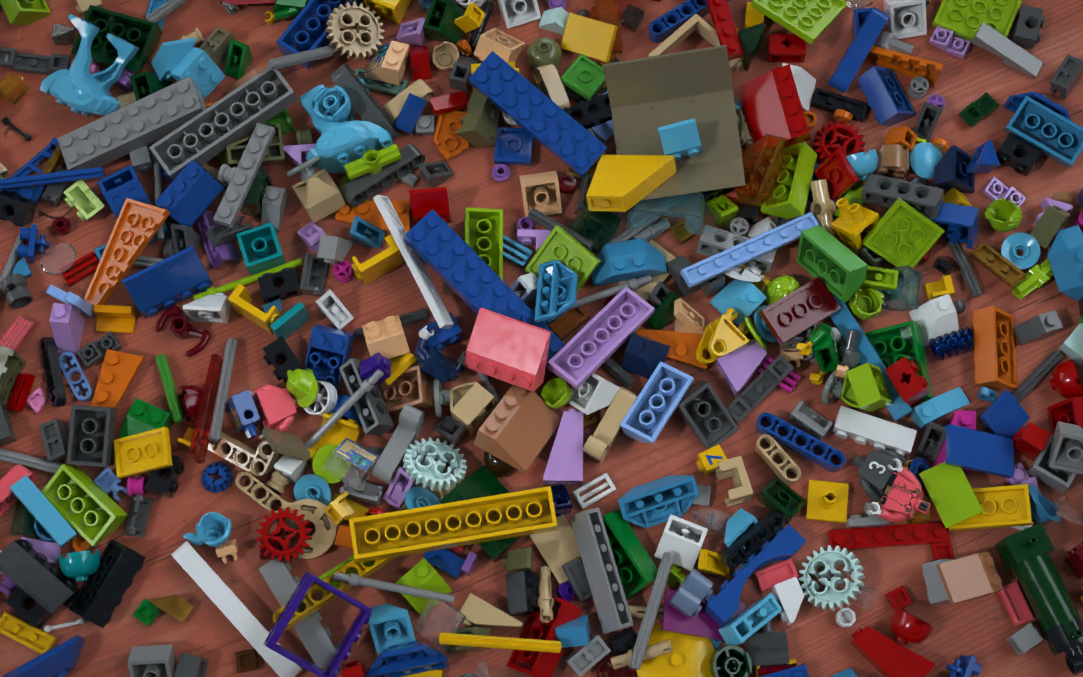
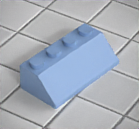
(656, 403)

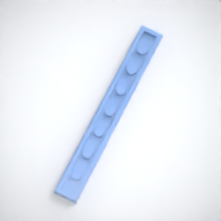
(747, 250)

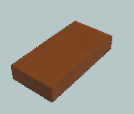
(569, 322)

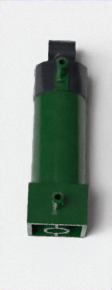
(1061, 624)

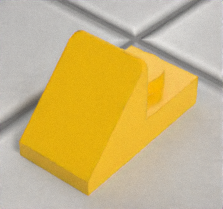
(752, 16)

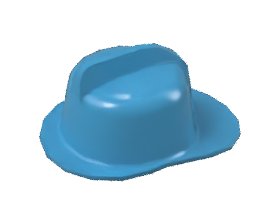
(1041, 508)

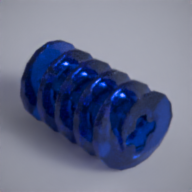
(952, 342)

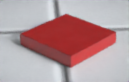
(838, 174)

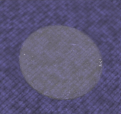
(58, 258)

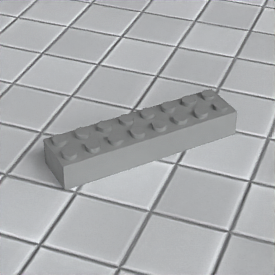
(224, 122)
(132, 126)

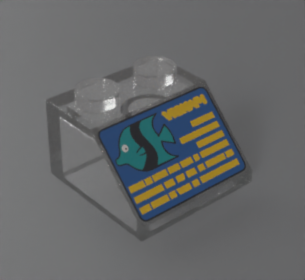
(351, 463)

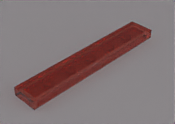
(200, 440)

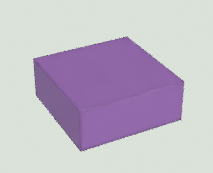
(469, 563)

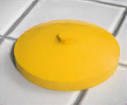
(689, 656)

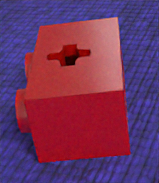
(785, 48)
(899, 373)
(1030, 440)

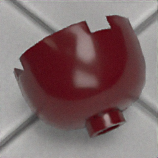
(190, 402)

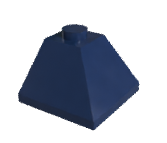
(952, 171)
(644, 355)

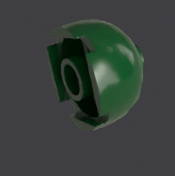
(730, 662)

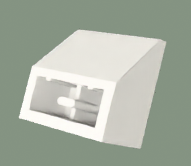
(682, 540)

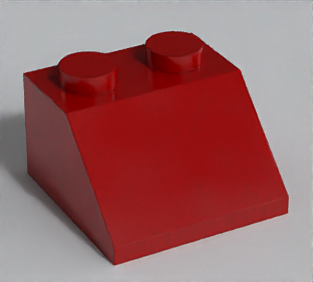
(425, 200)

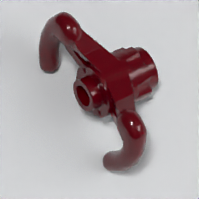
(183, 329)

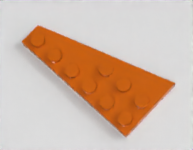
(129, 237)

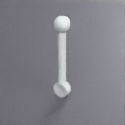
(48, 628)

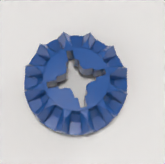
(919, 464)
(220, 484)

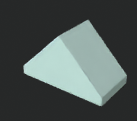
(554, 20)
(1073, 345)

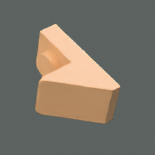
(687, 319)

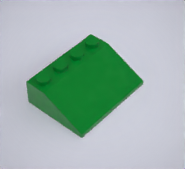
(902, 341)

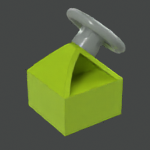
(861, 388)

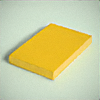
(589, 37)
(142, 452)

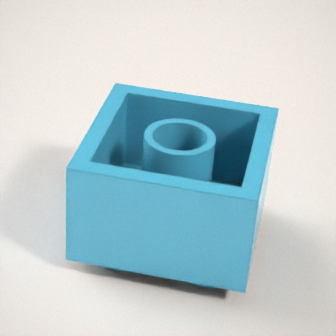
(200, 69)

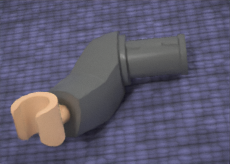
(848, 355)

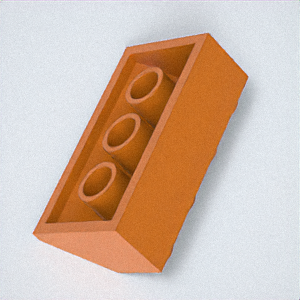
(994, 349)

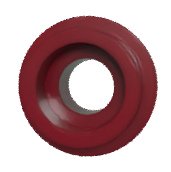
(63, 230)

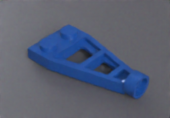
(34, 193)

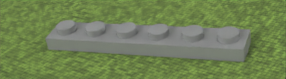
(244, 175)

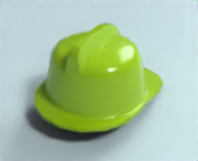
(303, 386)

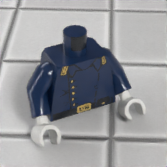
(436, 362)

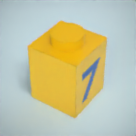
(708, 460)

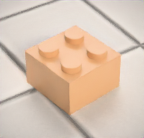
(386, 337)

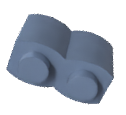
(691, 593)

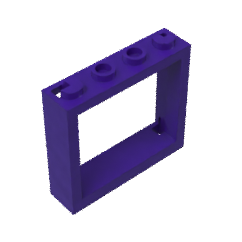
(343, 650)

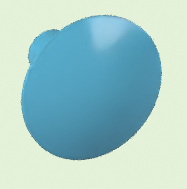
(924, 159)

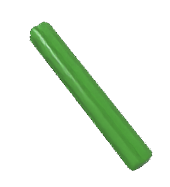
(169, 387)

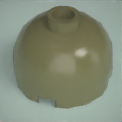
(544, 52)

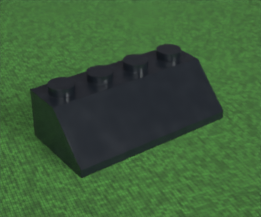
(37, 576)
(106, 587)

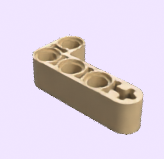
(609, 427)
(236, 454)

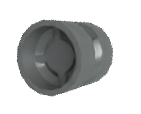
(16, 291)

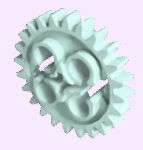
(434, 465)
(831, 560)

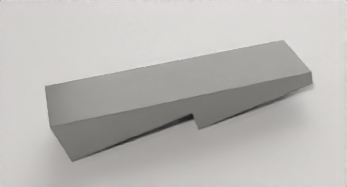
(1012, 54)

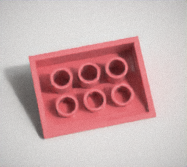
(508, 350)

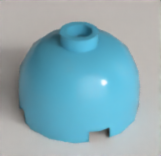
(332, 104)
(863, 163)

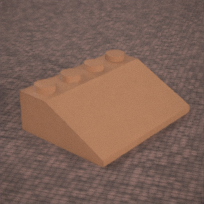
(518, 428)

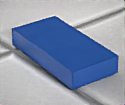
(410, 113)
(445, 561)

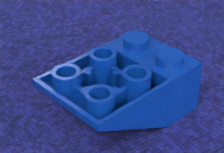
(120, 186)
(327, 352)

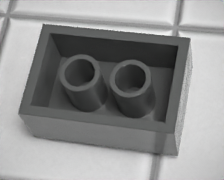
(91, 435)

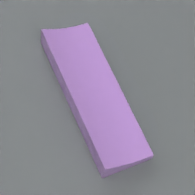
(600, 337)

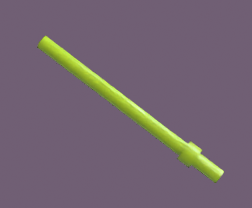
(247, 280)

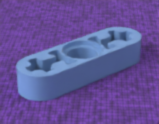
(83, 380)

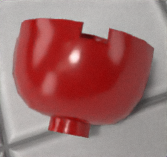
(1066, 380)
(909, 627)

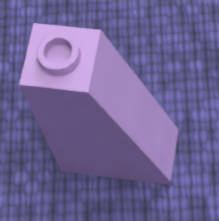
(566, 456)

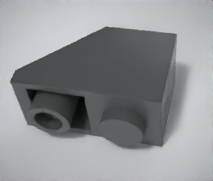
(461, 73)

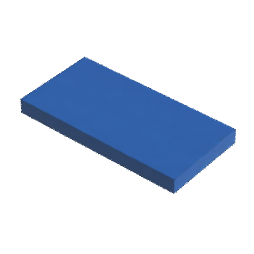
(979, 451)

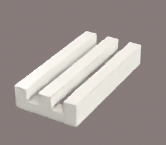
(580, 499)

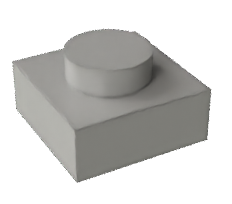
(425, 125)

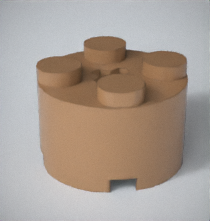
(892, 161)

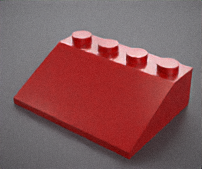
(774, 106)

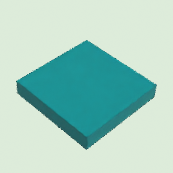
(290, 321)

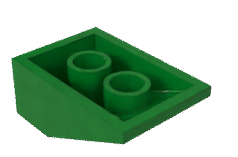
(143, 418)

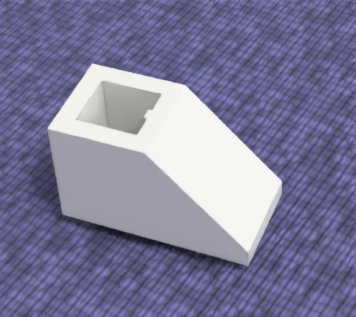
(789, 597)

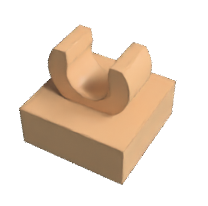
(792, 354)
(228, 548)

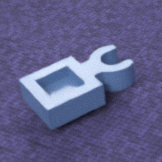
(108, 482)

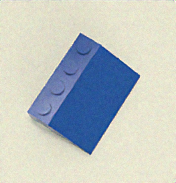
(168, 282)

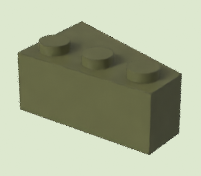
(480, 122)
(273, 156)
(10, 366)

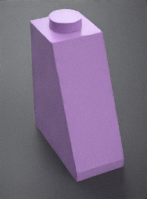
(67, 327)
(741, 365)

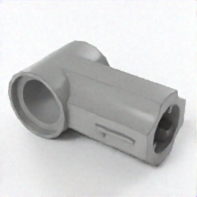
(888, 41)

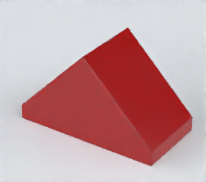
(420, 63)

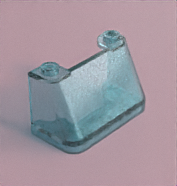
(684, 206)

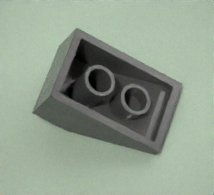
(706, 415)

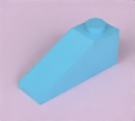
(939, 407)
(750, 620)

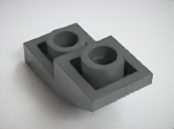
(95, 351)

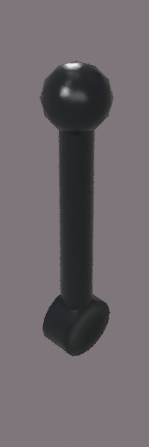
(6, 121)

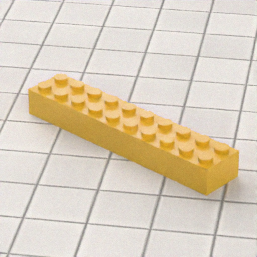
(453, 524)

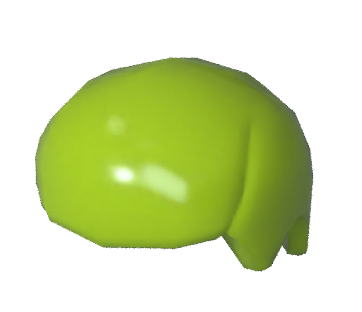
(556, 393)

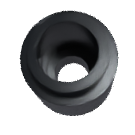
(623, 641)

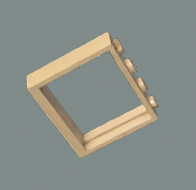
(697, 24)

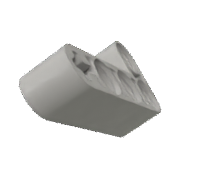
(410, 425)

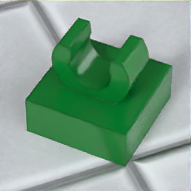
(147, 612)

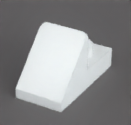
(334, 309)

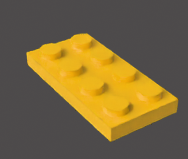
(1001, 508)

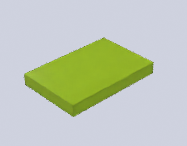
(950, 493)

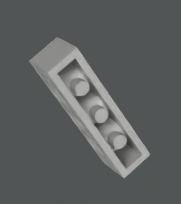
(717, 240)

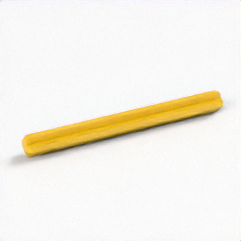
(500, 642)

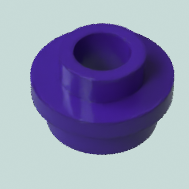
(565, 591)

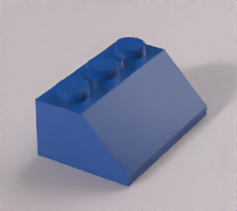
(885, 96)
(190, 194)

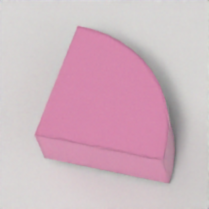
(37, 400)

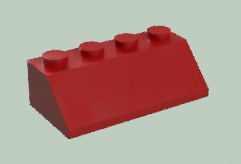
(542, 663)

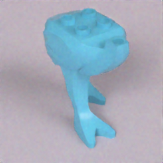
(86, 91)
(342, 140)

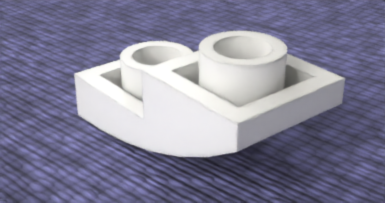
(749, 274)

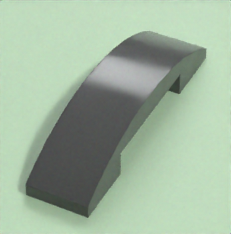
(32, 63)
(759, 388)

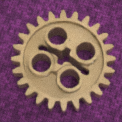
(356, 45)

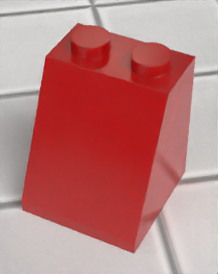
(1067, 411)

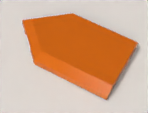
(445, 135)

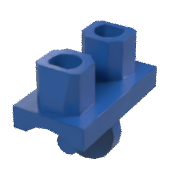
(29, 251)
(964, 667)

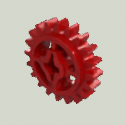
(841, 138)
(281, 518)

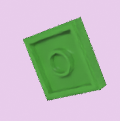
(584, 77)

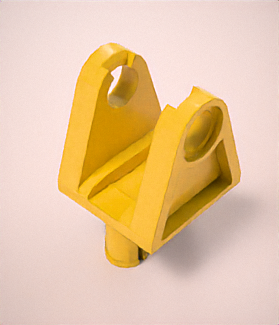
(853, 222)
(722, 337)

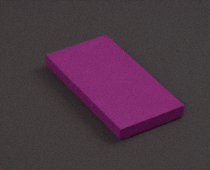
(700, 625)

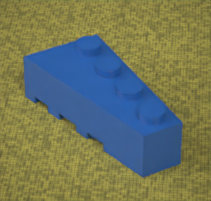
(959, 223)

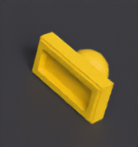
(710, 563)

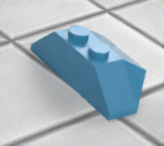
(627, 261)
(1067, 261)
(555, 290)
(656, 500)

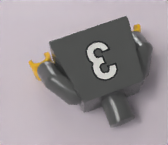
(875, 473)

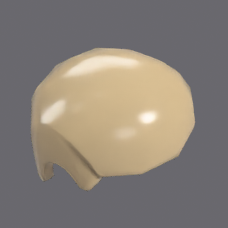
(445, 55)

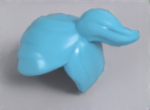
(211, 530)

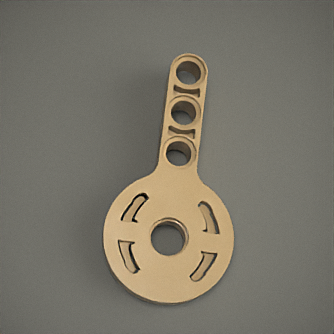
(322, 538)

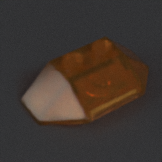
(761, 169)

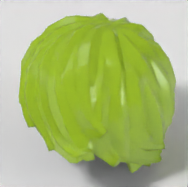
(1003, 215)
(780, 288)
(866, 303)

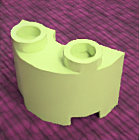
(83, 199)

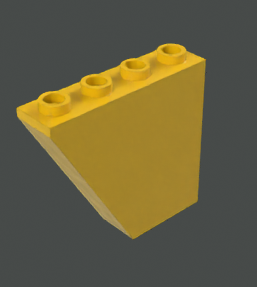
(626, 180)

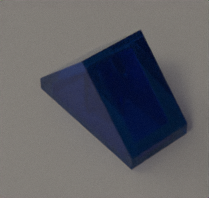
(561, 500)

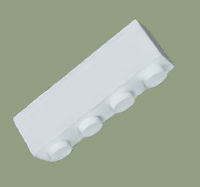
(873, 431)

